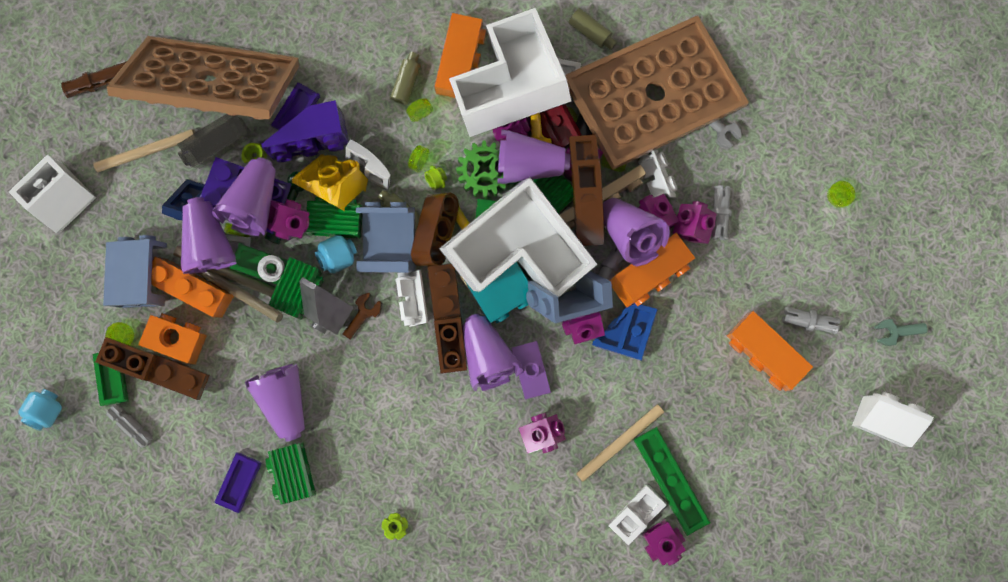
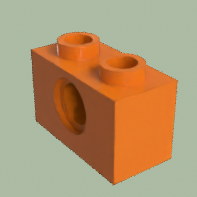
(158, 333)

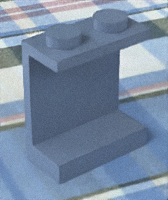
(387, 238)
(130, 273)
(591, 296)

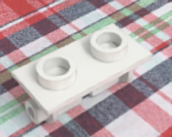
(655, 165)
(414, 308)

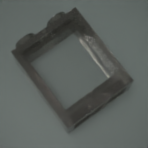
(213, 141)

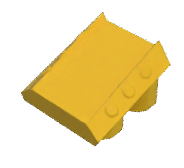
(332, 180)

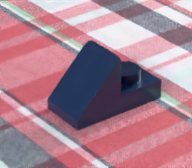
(174, 205)

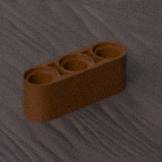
(434, 229)

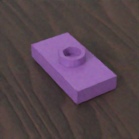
(533, 377)

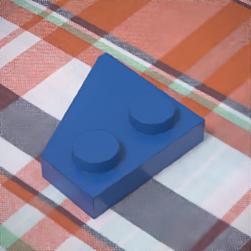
(629, 332)

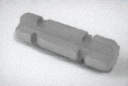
(129, 425)

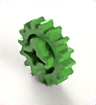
(476, 176)

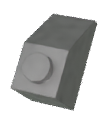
(323, 308)

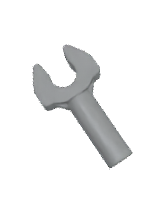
(722, 129)

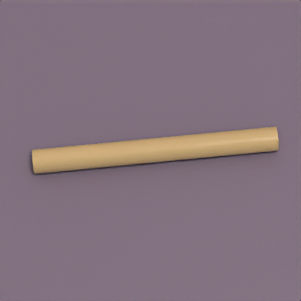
(142, 151)
(620, 442)

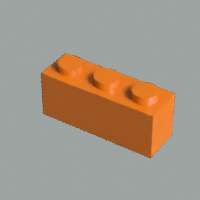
(459, 51)
(637, 281)
(189, 288)
(768, 352)

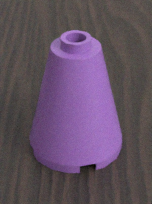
(531, 158)
(248, 199)
(634, 231)
(203, 239)
(487, 354)
(280, 400)

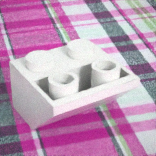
(52, 194)
(892, 420)

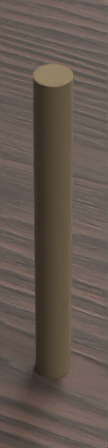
(238, 277)
(243, 295)

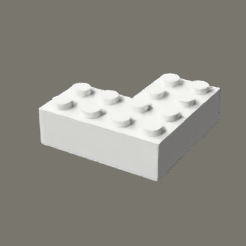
(517, 85)
(521, 229)

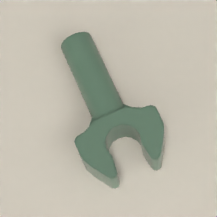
(898, 331)

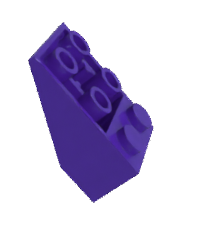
(312, 130)
(225, 173)

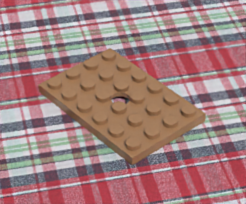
(679, 60)
(177, 70)

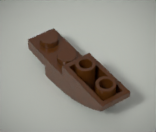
(587, 190)
(447, 318)
(152, 368)

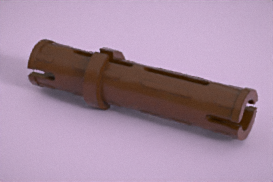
(90, 81)

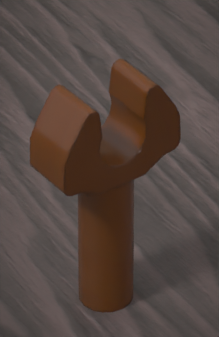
(362, 314)

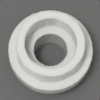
(270, 259)

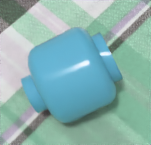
(335, 254)
(40, 409)

